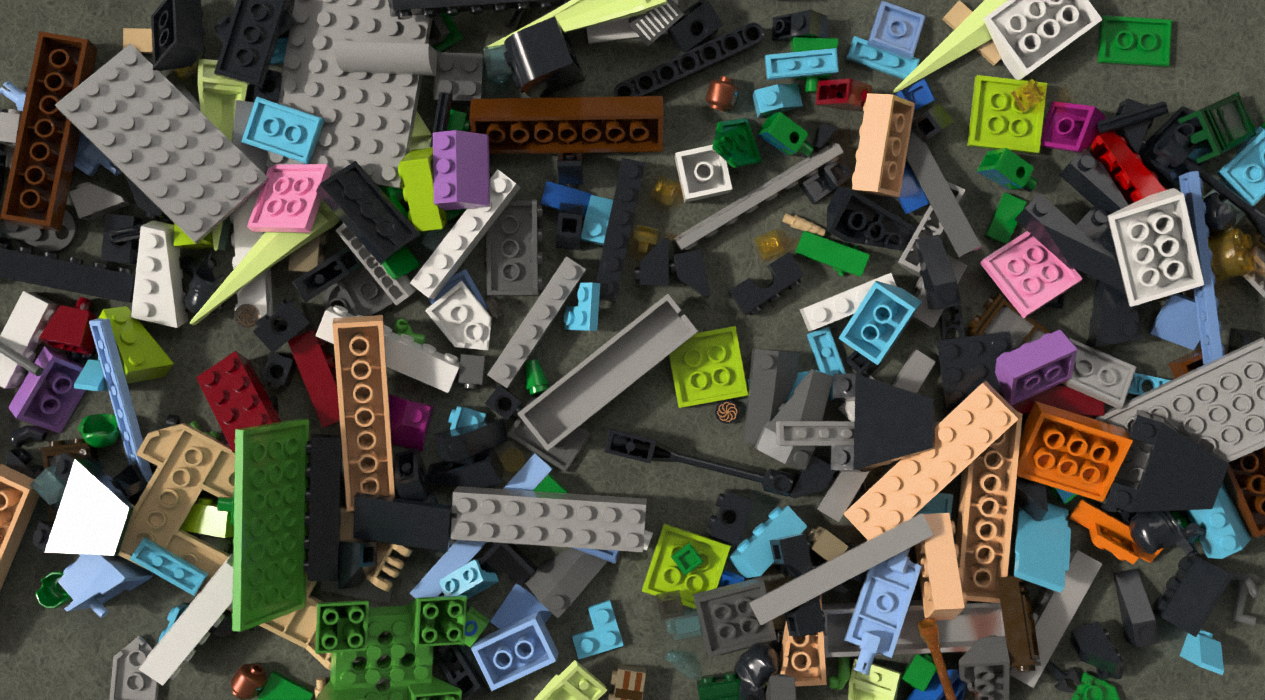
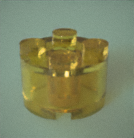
(1231, 254)

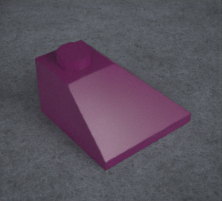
(1070, 126)
(409, 422)

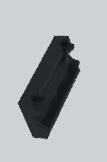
(367, 212)

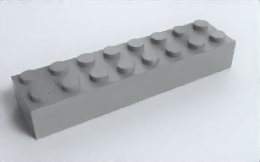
(607, 372)
(548, 519)
(955, 635)

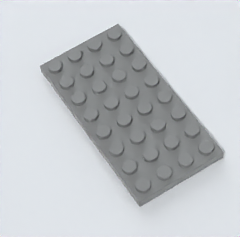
(162, 143)
(1213, 405)

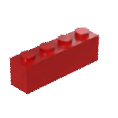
(1125, 167)

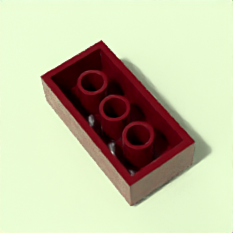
(236, 396)

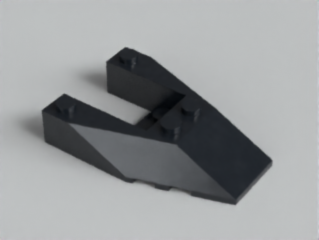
(1090, 242)

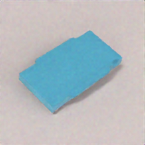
(1043, 548)

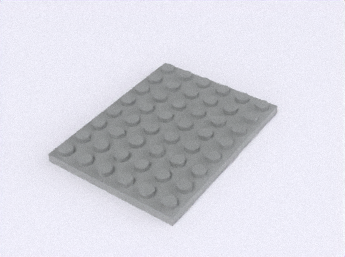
(364, 114)

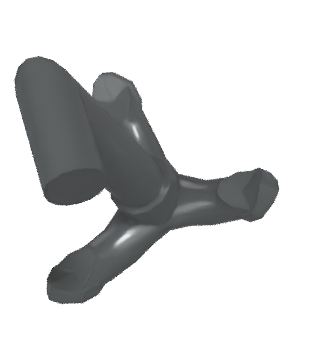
(1246, 582)

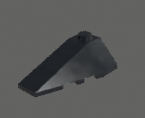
(865, 222)

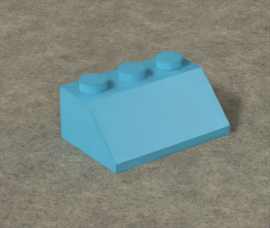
(880, 320)
(1222, 525)

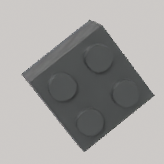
(461, 76)

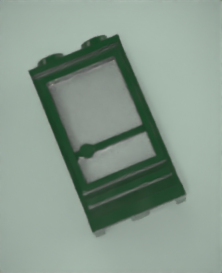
(1224, 124)

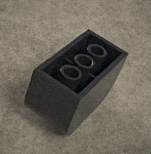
(542, 59)

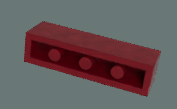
(318, 375)
(1066, 399)

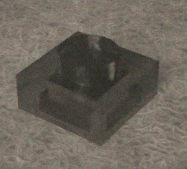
(670, 604)

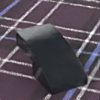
(826, 180)

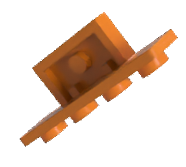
(1109, 533)

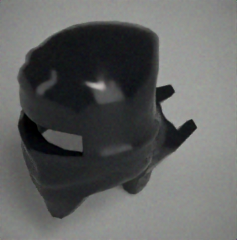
(202, 282)
(1160, 530)
(755, 669)

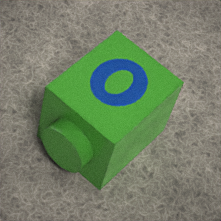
(474, 626)

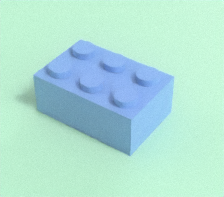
(515, 651)

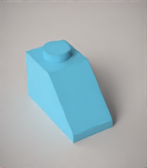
(776, 99)
(596, 220)
(91, 377)
(1204, 651)

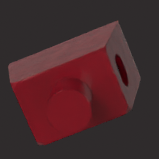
(854, 94)
(71, 329)

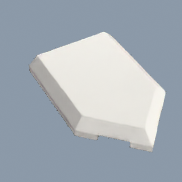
(462, 318)

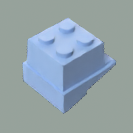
(100, 578)

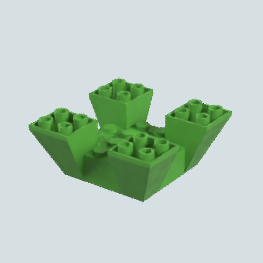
(353, 631)

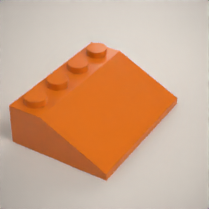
(1071, 451)

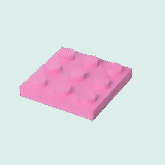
(289, 198)
(1029, 273)

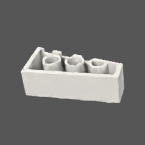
(158, 277)

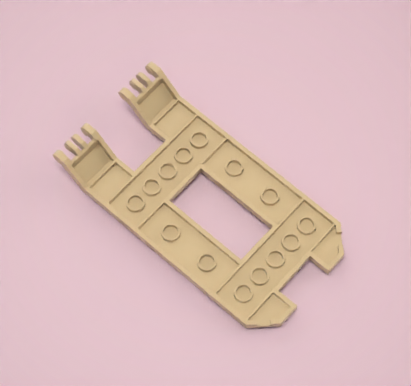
(196, 462)

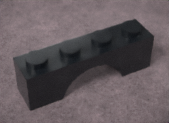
(794, 555)

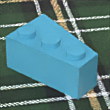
(755, 553)

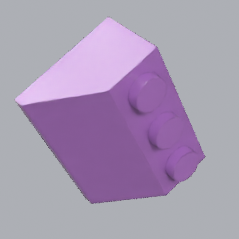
(461, 170)
(1035, 366)
(50, 397)

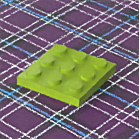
(998, 119)
(708, 368)
(666, 575)

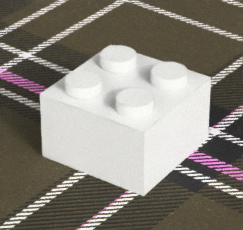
(702, 173)

